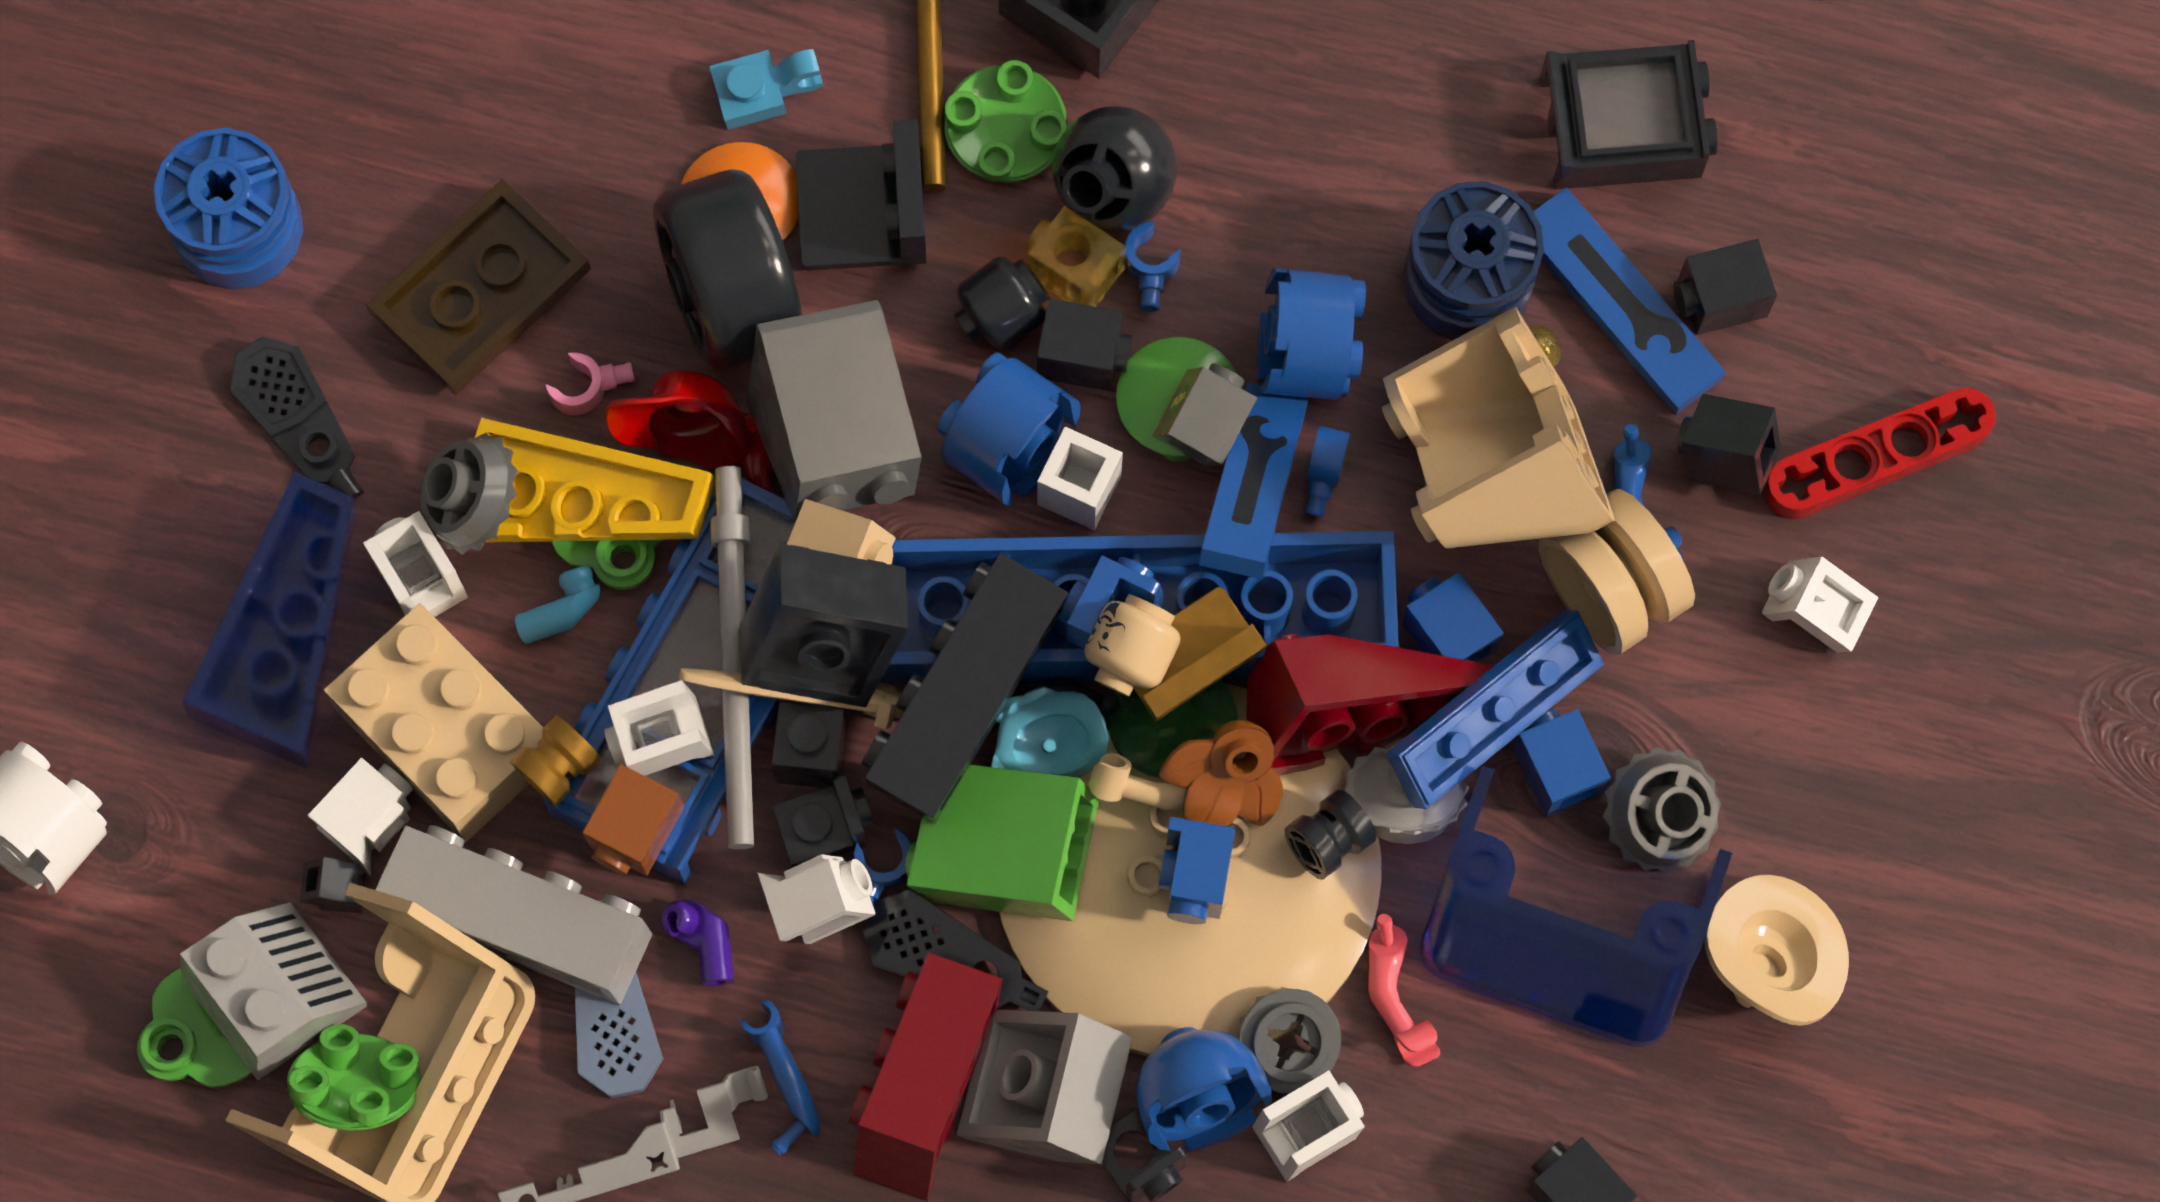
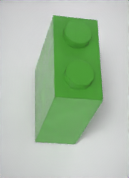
(1007, 844)

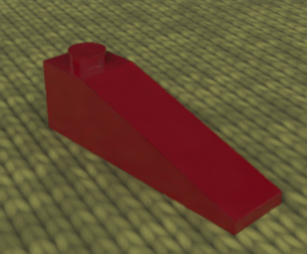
(1346, 691)

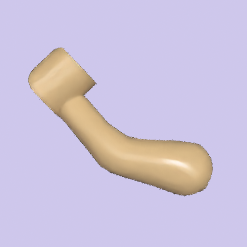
(1112, 782)

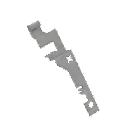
(633, 1167)

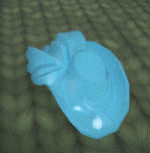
(1050, 734)

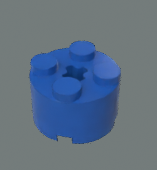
(1308, 334)
(1006, 428)

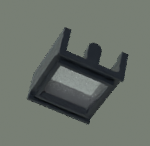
(1629, 115)

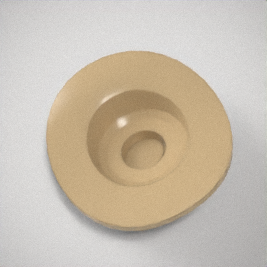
(1778, 949)

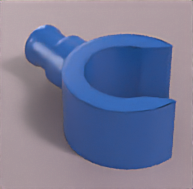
(1150, 277)
(1325, 468)
(891, 879)

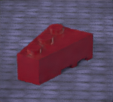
(922, 1074)

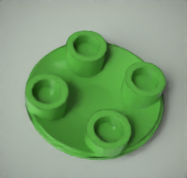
(1004, 122)
(1153, 380)
(354, 1080)

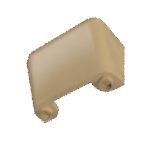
(1495, 441)

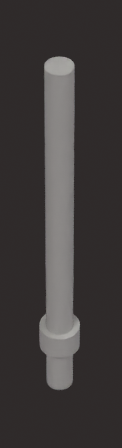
(730, 535)

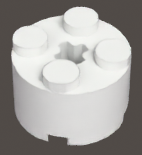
(44, 822)

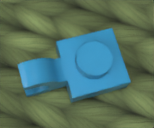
(754, 88)

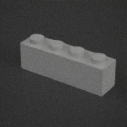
(519, 915)

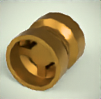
(558, 757)

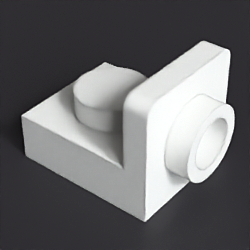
(1820, 601)

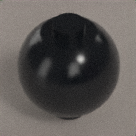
(1115, 168)

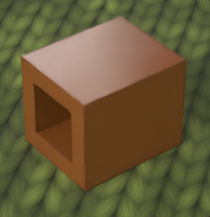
(632, 822)

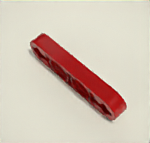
(1883, 461)

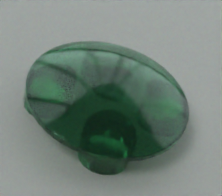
(1151, 742)

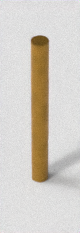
(931, 95)

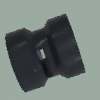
(1330, 834)

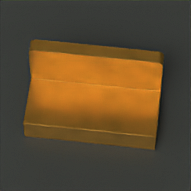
(1210, 647)

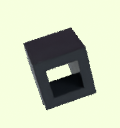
(327, 881)

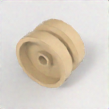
(1619, 575)

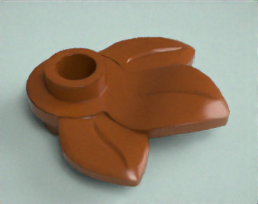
(1226, 786)

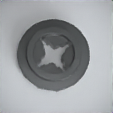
(1315, 1025)

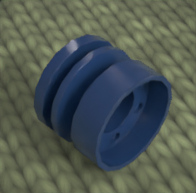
(1464, 290)

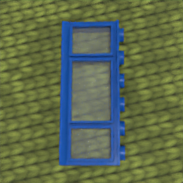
(679, 633)

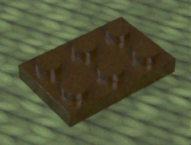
(478, 287)

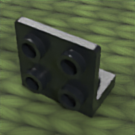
(862, 204)

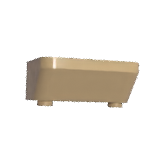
(461, 1017)

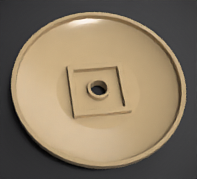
(1158, 975)

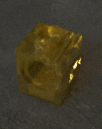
(1081, 283)

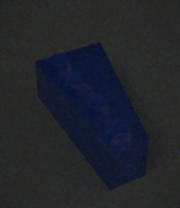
(276, 636)

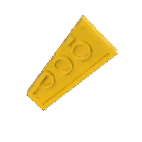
(596, 492)

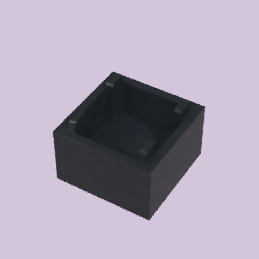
(823, 625)

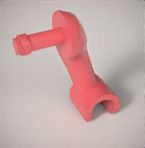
(1386, 956)

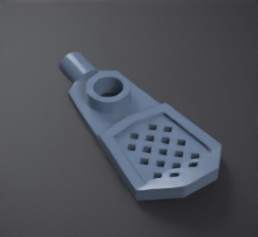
(588, 1015)

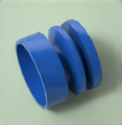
(235, 239)

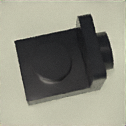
(823, 821)

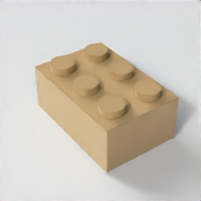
(438, 720)

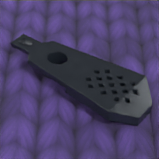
(302, 423)
(960, 946)

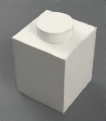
(1079, 478)

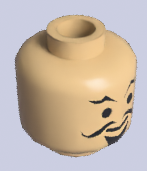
(1132, 645)

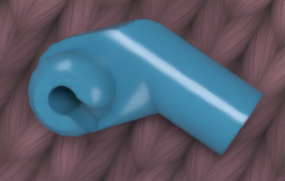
(564, 613)

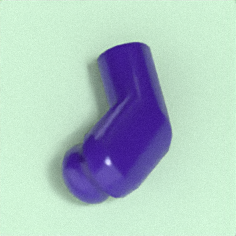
(705, 934)

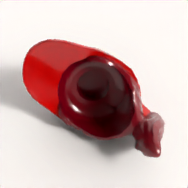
(693, 420)

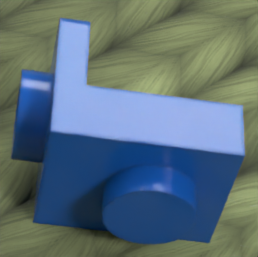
(1105, 585)

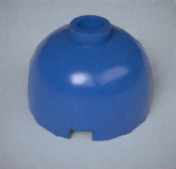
(1199, 1088)

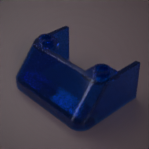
(1553, 961)

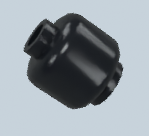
(1001, 303)

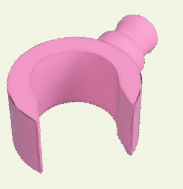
(603, 378)

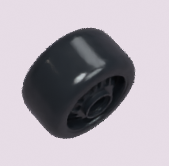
(724, 263)

